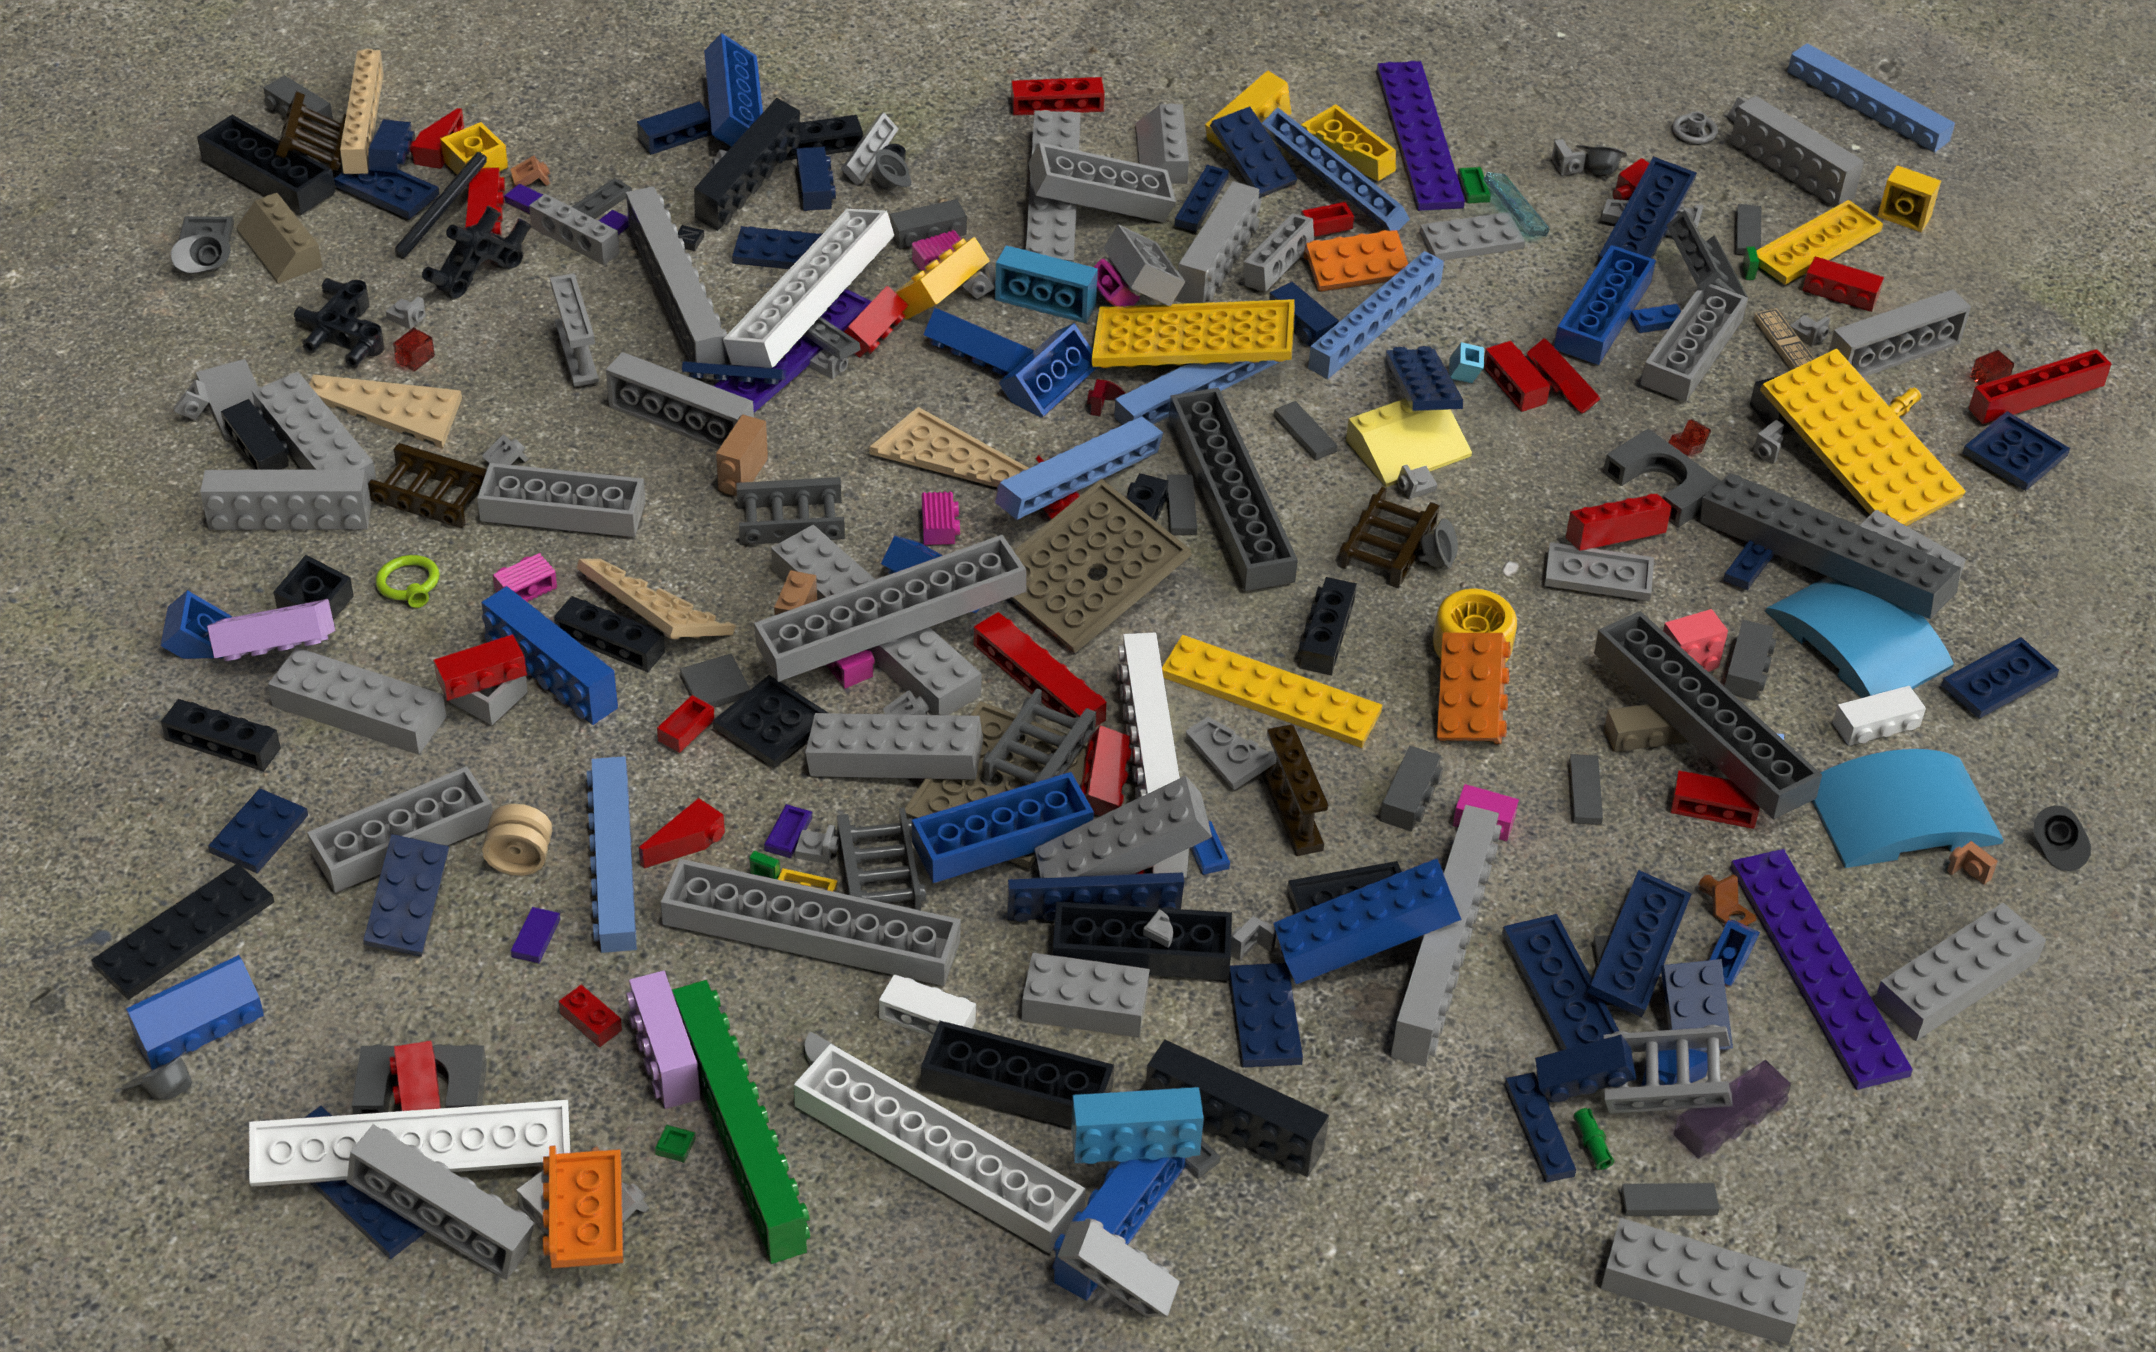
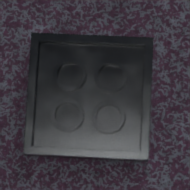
(769, 721)

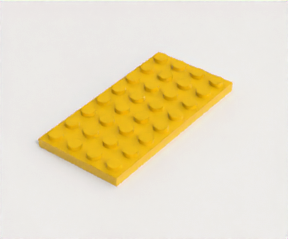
(1194, 333)
(1862, 439)

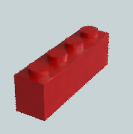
(483, 192)
(1618, 521)

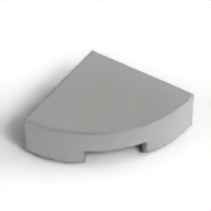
(1159, 929)
(814, 1047)

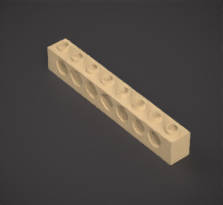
(362, 111)

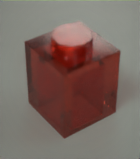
(414, 349)
(1991, 367)

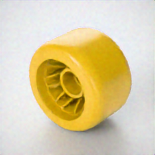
(1474, 612)

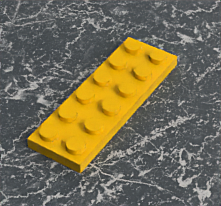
(1821, 237)

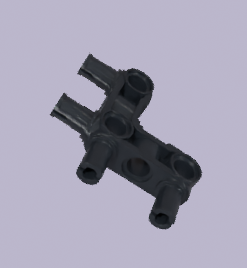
(473, 247)
(339, 322)

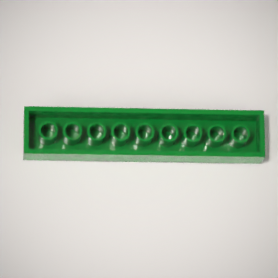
(743, 1125)

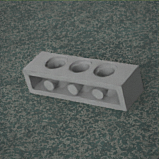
(574, 229)
(1278, 252)

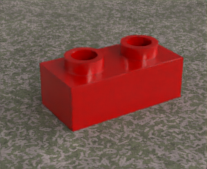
(1330, 218)
(685, 723)
(590, 1015)

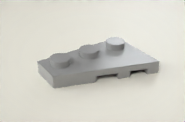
(1229, 753)

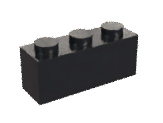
(255, 437)

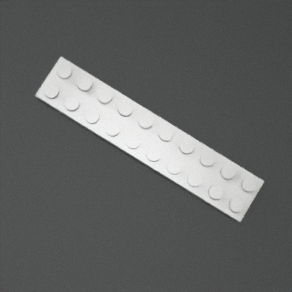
(458, 1137)

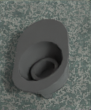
(1603, 159)
(890, 170)
(201, 252)
(1439, 545)
(2062, 838)
(164, 1081)

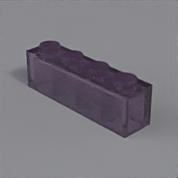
(1752, 1099)

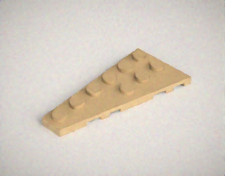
(396, 406)
(940, 447)
(659, 607)

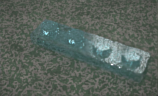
(1516, 204)

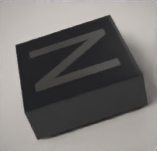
(691, 236)

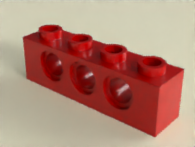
(1057, 95)

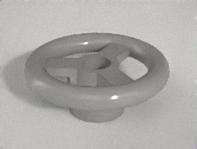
(1695, 125)

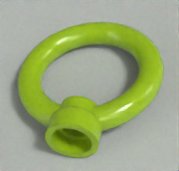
(415, 593)

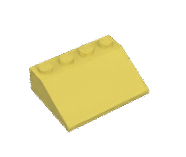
(1400, 437)

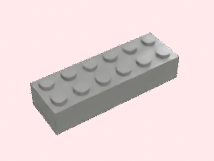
(1796, 151)
(1101, 182)
(1219, 243)
(1903, 333)
(1694, 342)
(674, 400)
(309, 427)
(286, 499)
(561, 499)
(357, 700)
(894, 746)
(433, 812)
(1130, 835)
(1959, 971)
(440, 1201)
(1704, 1281)

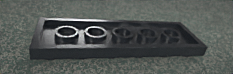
(182, 931)

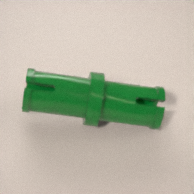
(1593, 1138)

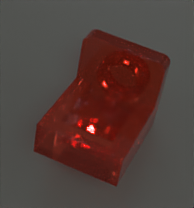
(1691, 439)

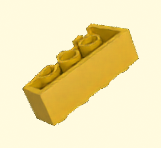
(1262, 96)
(1353, 142)
(942, 276)

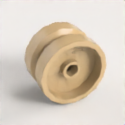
(517, 839)

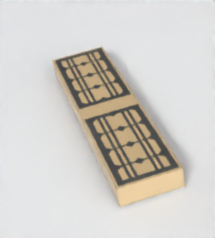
(1783, 338)

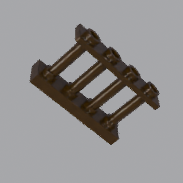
(291, 133)
(428, 466)
(1406, 552)
(1295, 790)

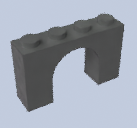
(1653, 454)
(458, 1065)

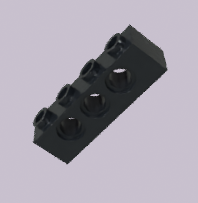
(834, 134)
(1149, 494)
(1328, 626)
(611, 633)
(221, 734)

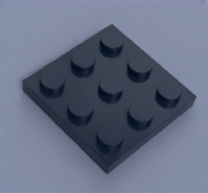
(2016, 450)

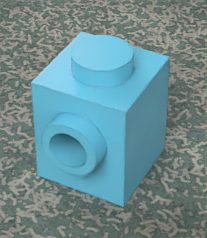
(1466, 362)

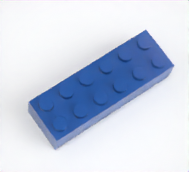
(732, 89)
(1604, 304)
(552, 656)
(999, 826)
(1366, 921)
(1122, 1207)

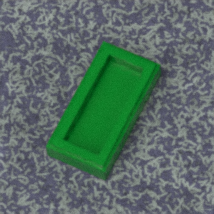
(1473, 186)

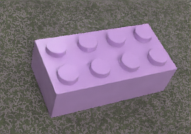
(271, 629)
(663, 1040)

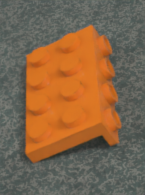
(1355, 260)
(1473, 687)
(583, 1208)

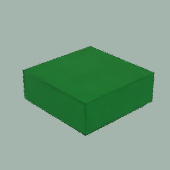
(1750, 263)
(764, 865)
(675, 1143)

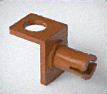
(1725, 898)

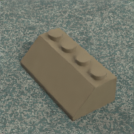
(279, 239)

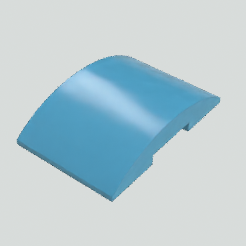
(1864, 636)
(1901, 805)

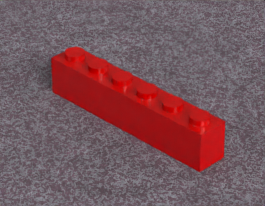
(2040, 386)
(1036, 668)

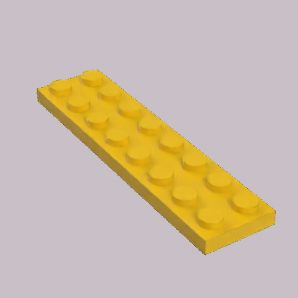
(1272, 691)

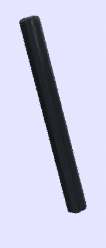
(440, 204)

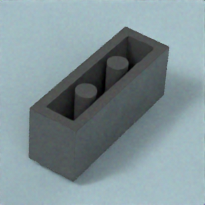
(281, 92)
(927, 221)
(1750, 660)
(1411, 788)

